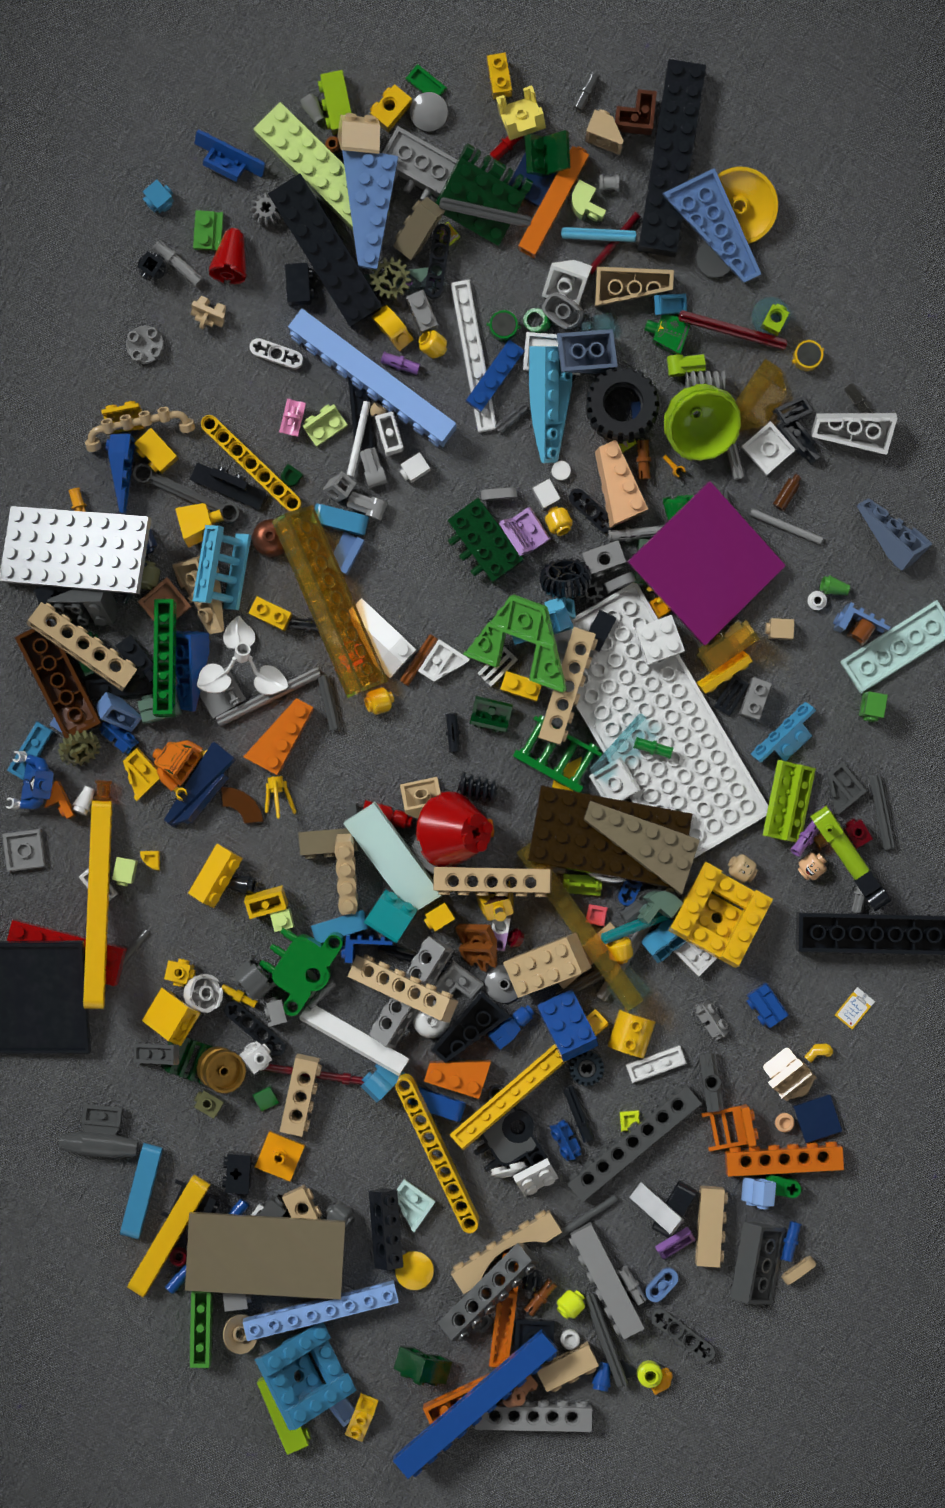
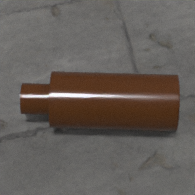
(787, 493)

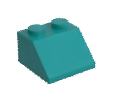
(390, 916)

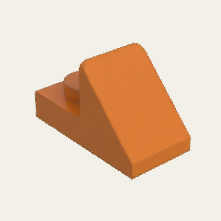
(59, 796)

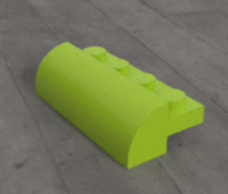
(788, 801)

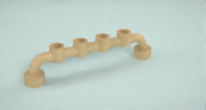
(145, 419)

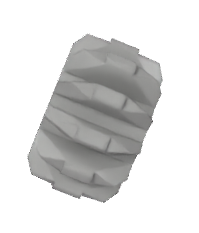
(260, 213)

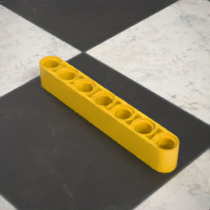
(246, 456)
(168, 1236)

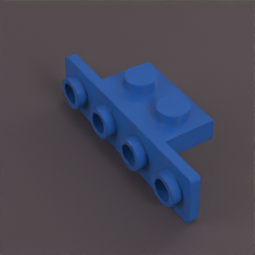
(226, 158)

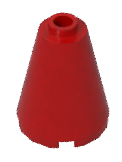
(230, 259)

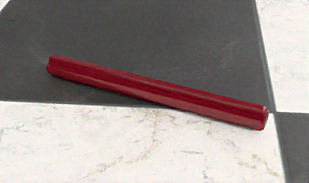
(732, 330)

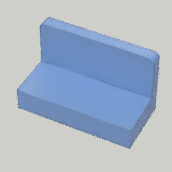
(347, 551)

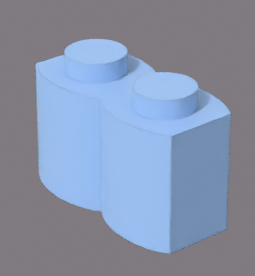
(758, 1192)

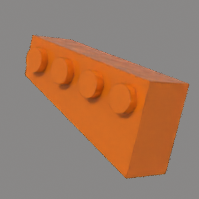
(279, 740)

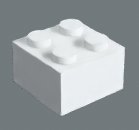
(659, 640)

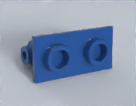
(125, 740)
(568, 1148)

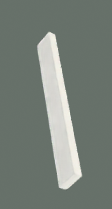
(472, 348)

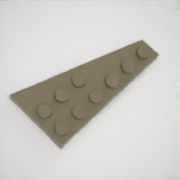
(653, 846)

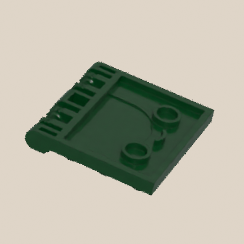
(483, 188)

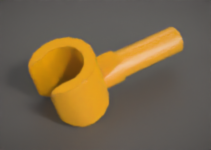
(673, 466)

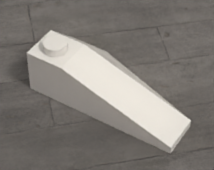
(389, 645)

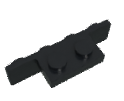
(228, 485)

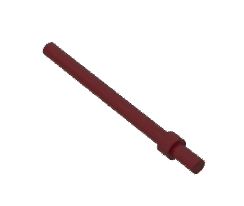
(345, 1078)

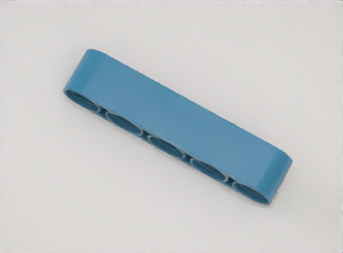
(141, 1191)

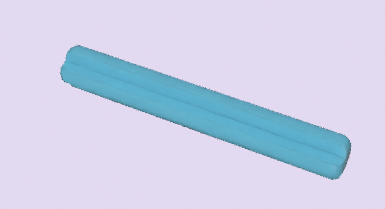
(598, 234)

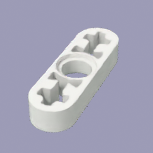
(261, 354)

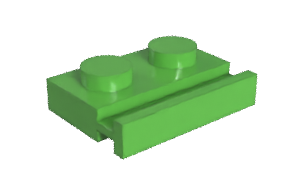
(208, 230)

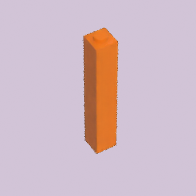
(553, 203)

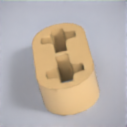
(798, 1270)

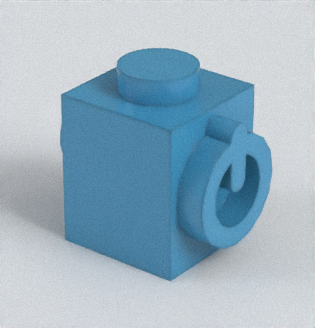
(158, 197)

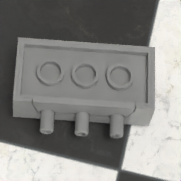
(419, 163)

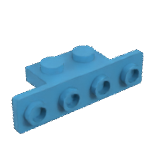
(787, 736)

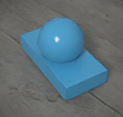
(670, 304)

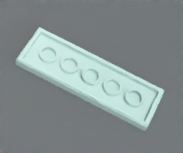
(896, 647)
(392, 856)

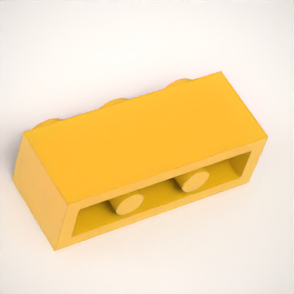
(215, 875)

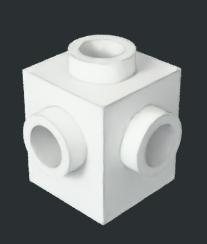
(256, 1056)

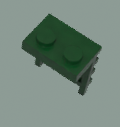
(185, 1053)

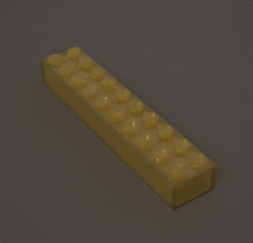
(329, 601)

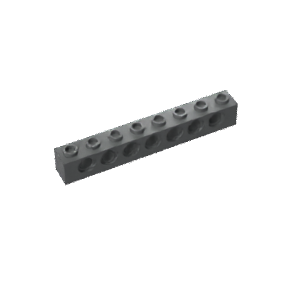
(615, 1165)

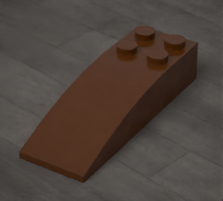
(58, 682)

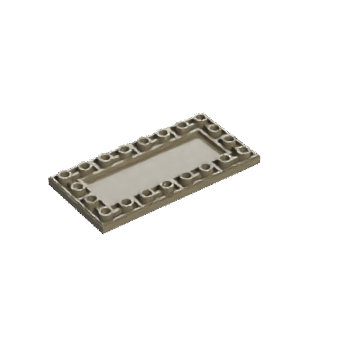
(265, 1255)

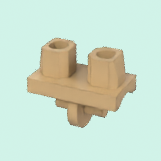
(208, 315)

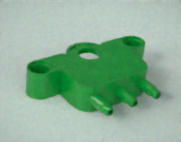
(299, 957)

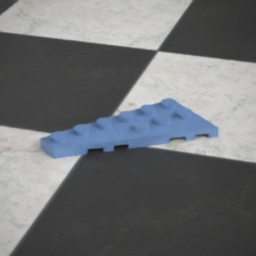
(709, 212)

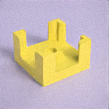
(522, 115)

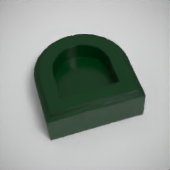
(291, 476)

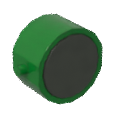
(503, 325)

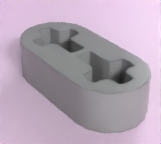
(499, 494)
(620, 582)

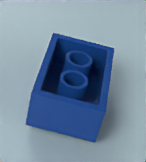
(567, 1025)

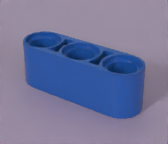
(441, 1105)

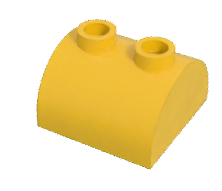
(631, 1034)

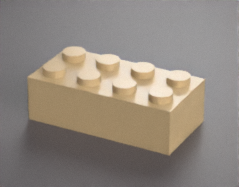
(547, 965)

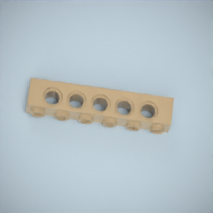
(577, 637)
(85, 656)
(443, 874)
(361, 972)

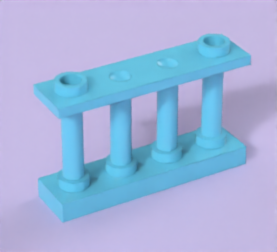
(208, 565)

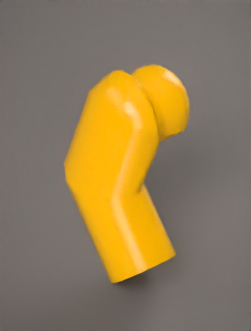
(818, 1049)

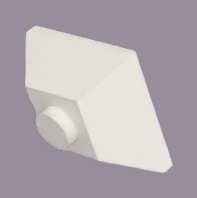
(567, 279)

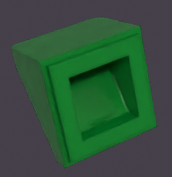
(265, 1098)

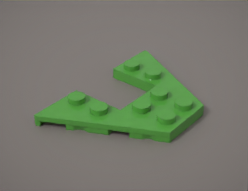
(531, 623)

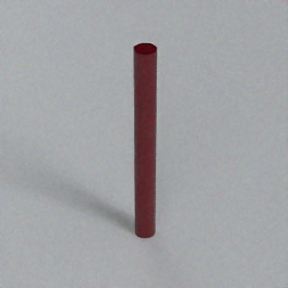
(612, 244)

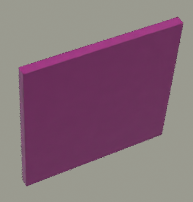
(706, 563)

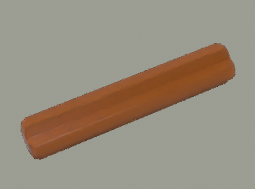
(418, 660)

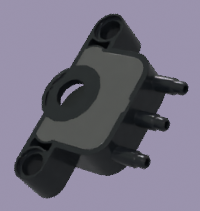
(508, 1145)

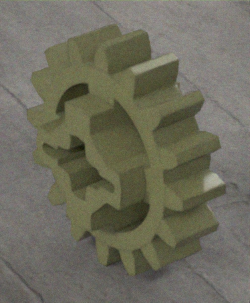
(396, 275)
(77, 748)

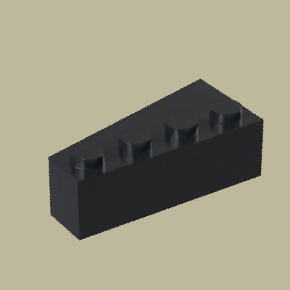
(470, 1025)

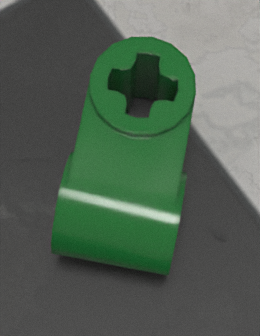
(782, 1184)

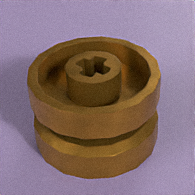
(221, 1069)

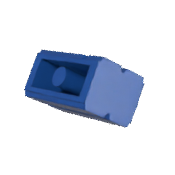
(766, 1005)

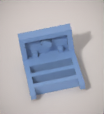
(843, 618)

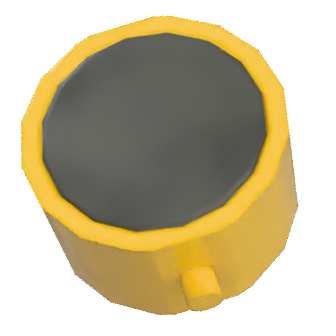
(808, 355)

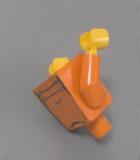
(176, 763)

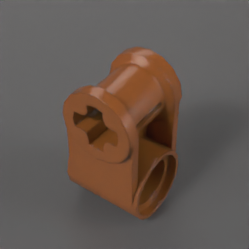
(861, 631)

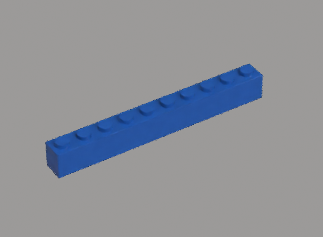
(474, 1404)

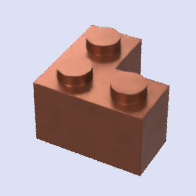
(637, 119)

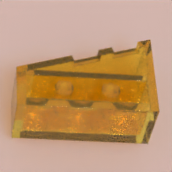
(727, 645)

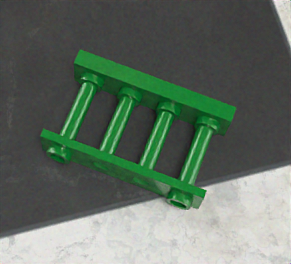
(557, 773)

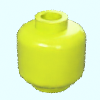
(570, 1304)
(643, 1372)

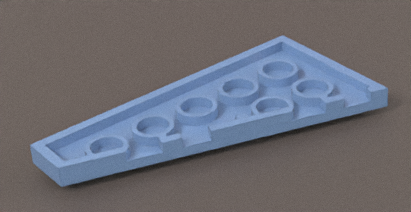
(369, 191)

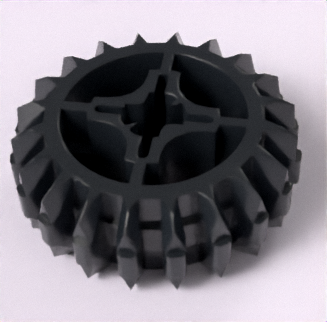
(565, 578)

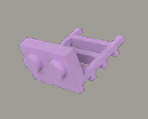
(525, 531)

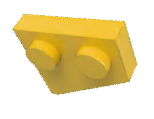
(141, 773)

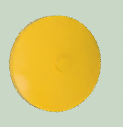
(752, 200)

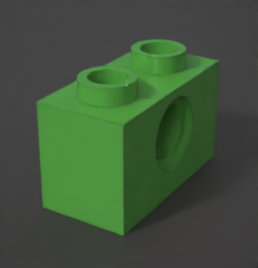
(873, 706)

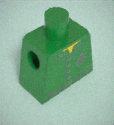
(669, 333)

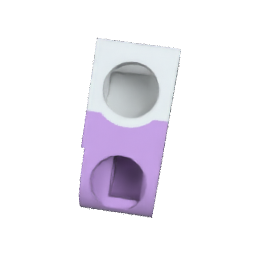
(501, 930)

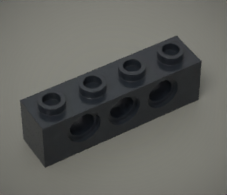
(385, 1229)

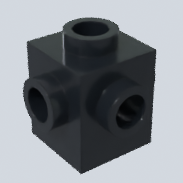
(148, 261)

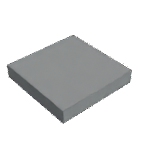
(24, 850)

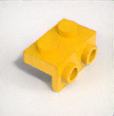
(114, 412)

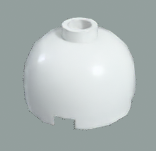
(203, 993)
(429, 1026)

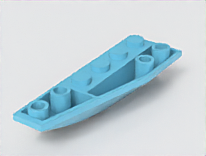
(548, 400)

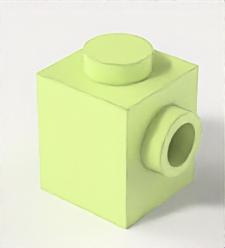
(124, 871)
(282, 919)

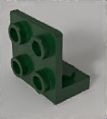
(547, 153)

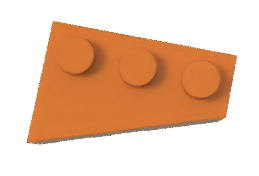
(459, 1076)

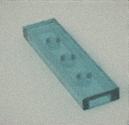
(617, 743)

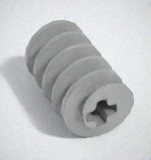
(715, 380)

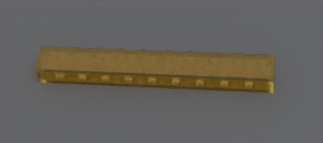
(589, 939)

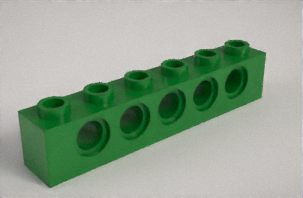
(164, 658)

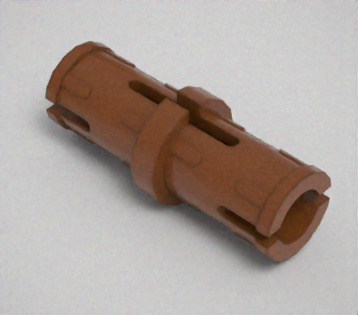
(643, 459)
(540, 1297)

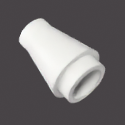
(84, 801)

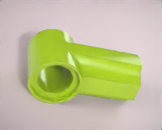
(680, 364)

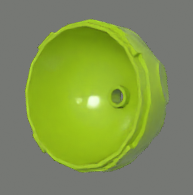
(708, 431)

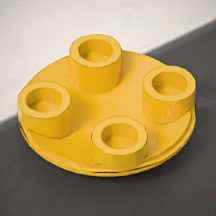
(416, 1271)

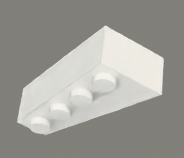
(857, 430)

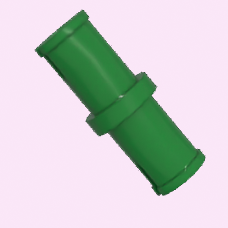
(653, 747)

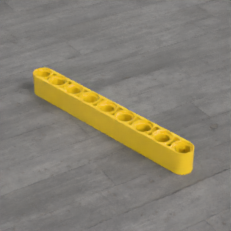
(440, 1162)

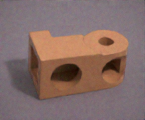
(518, 1395)

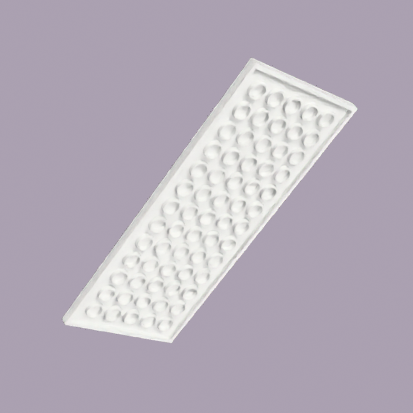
(704, 766)

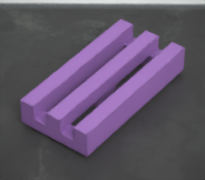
(675, 1243)

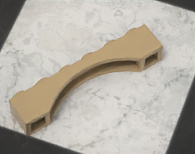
(540, 1229)

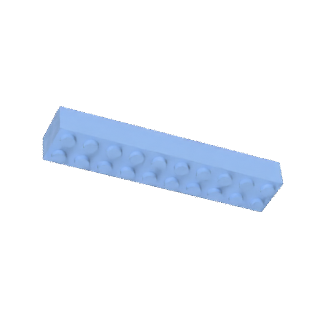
(370, 376)

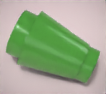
(831, 585)

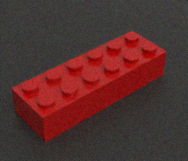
(28, 931)

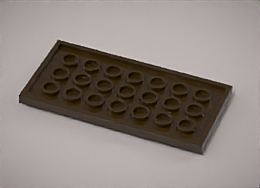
(568, 842)

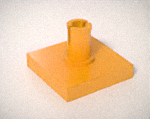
(279, 1156)

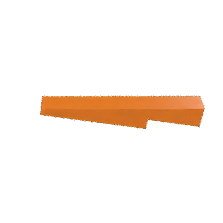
(503, 1325)

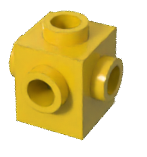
(173, 972)

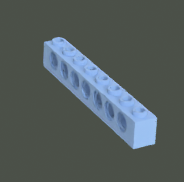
(320, 1310)

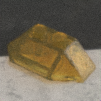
(761, 396)

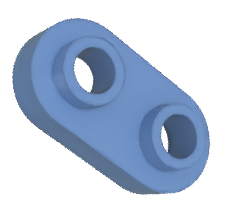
(663, 1285)

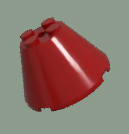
(451, 830)

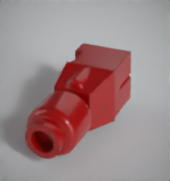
(397, 818)

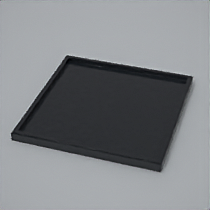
(43, 998)

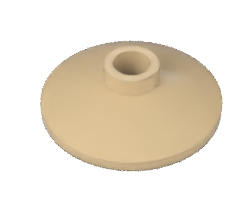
(237, 1344)

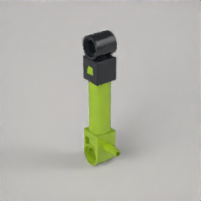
(850, 858)

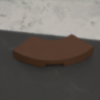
(242, 803)

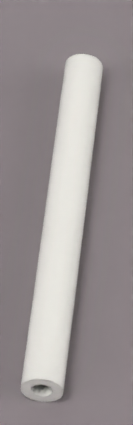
(358, 439)

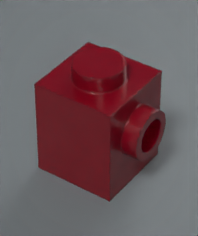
(857, 832)

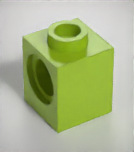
(773, 327)

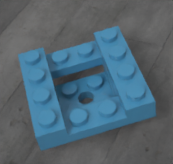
(309, 1397)

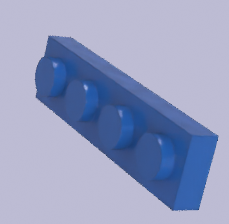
(494, 375)

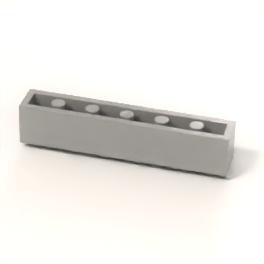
(607, 1281)

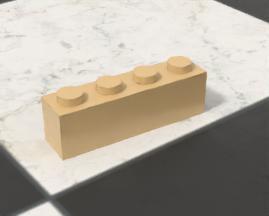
(710, 1226)

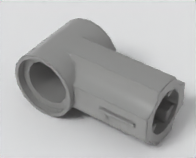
(373, 471)
(369, 506)

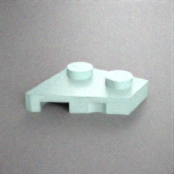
(413, 1203)

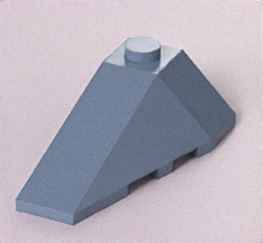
(898, 541)

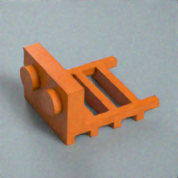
(743, 1124)

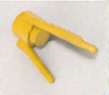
(275, 786)

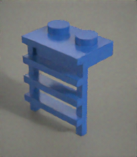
(348, 950)

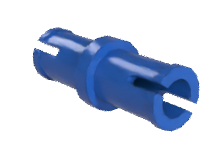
(791, 1241)

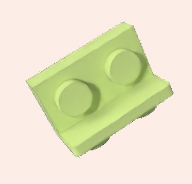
(324, 424)

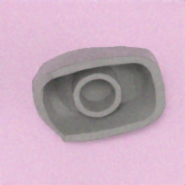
(562, 310)

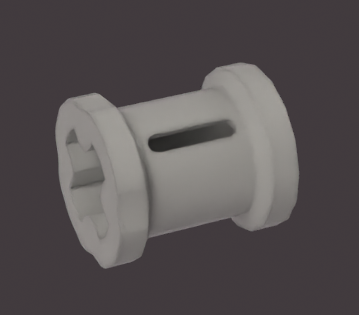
(609, 183)

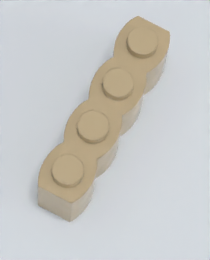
(346, 874)

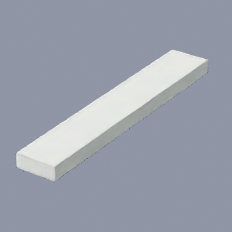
(354, 1039)

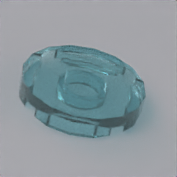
(761, 309)

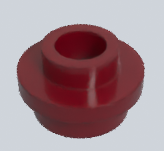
(515, 938)
(172, 1257)

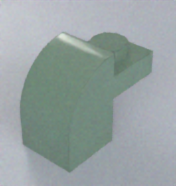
(661, 902)

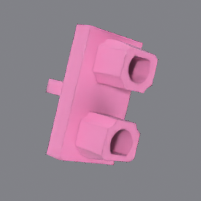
(292, 417)

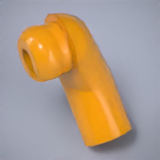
(665, 1383)

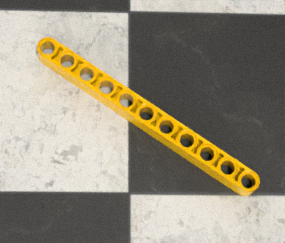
(97, 905)

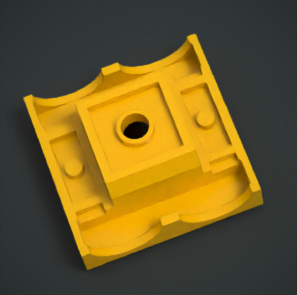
(737, 927)

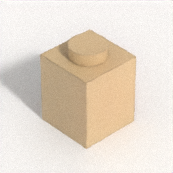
(780, 629)

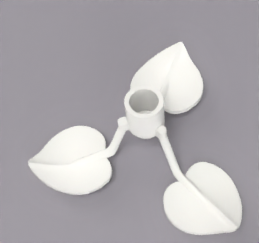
(240, 637)

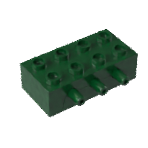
(483, 541)

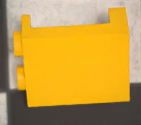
(170, 1017)

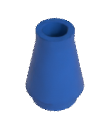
(602, 1377)

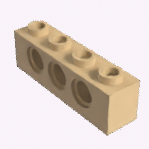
(290, 1123)
(298, 1196)

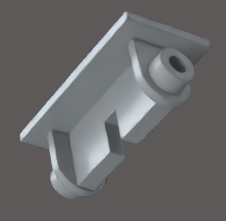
(717, 1026)

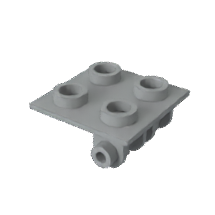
(221, 702)

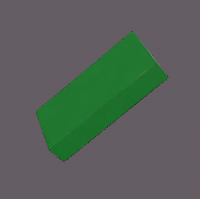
(424, 81)

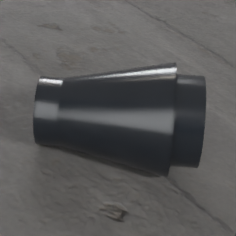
(243, 884)

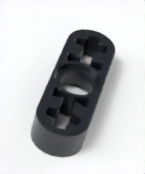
(577, 504)

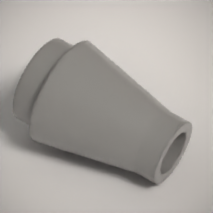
(312, 108)

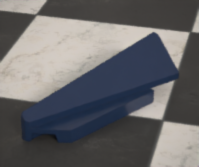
(201, 786)

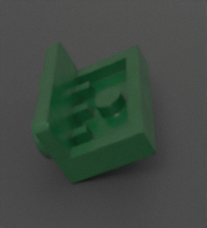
(491, 714)

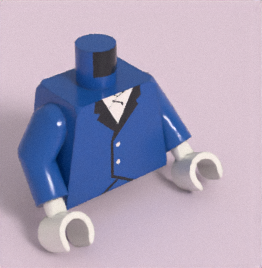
(36, 782)

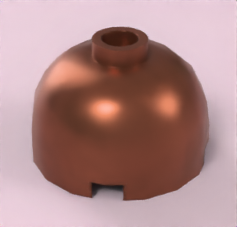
(266, 539)

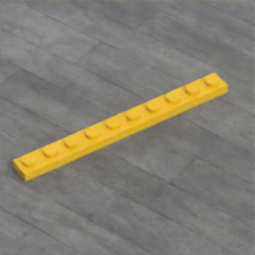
(516, 1090)

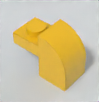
(393, 327)

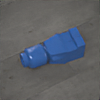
(508, 1029)

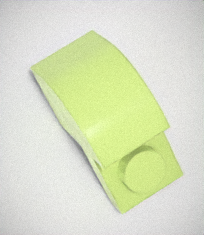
(582, 204)

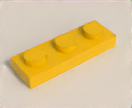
(724, 672)

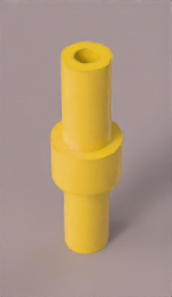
(239, 995)

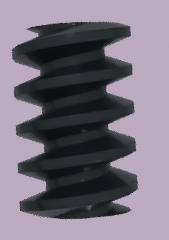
(478, 788)

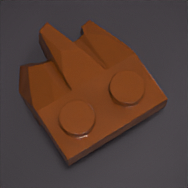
(478, 945)

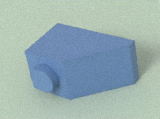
(117, 712)

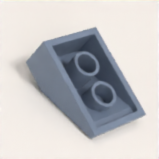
(587, 351)

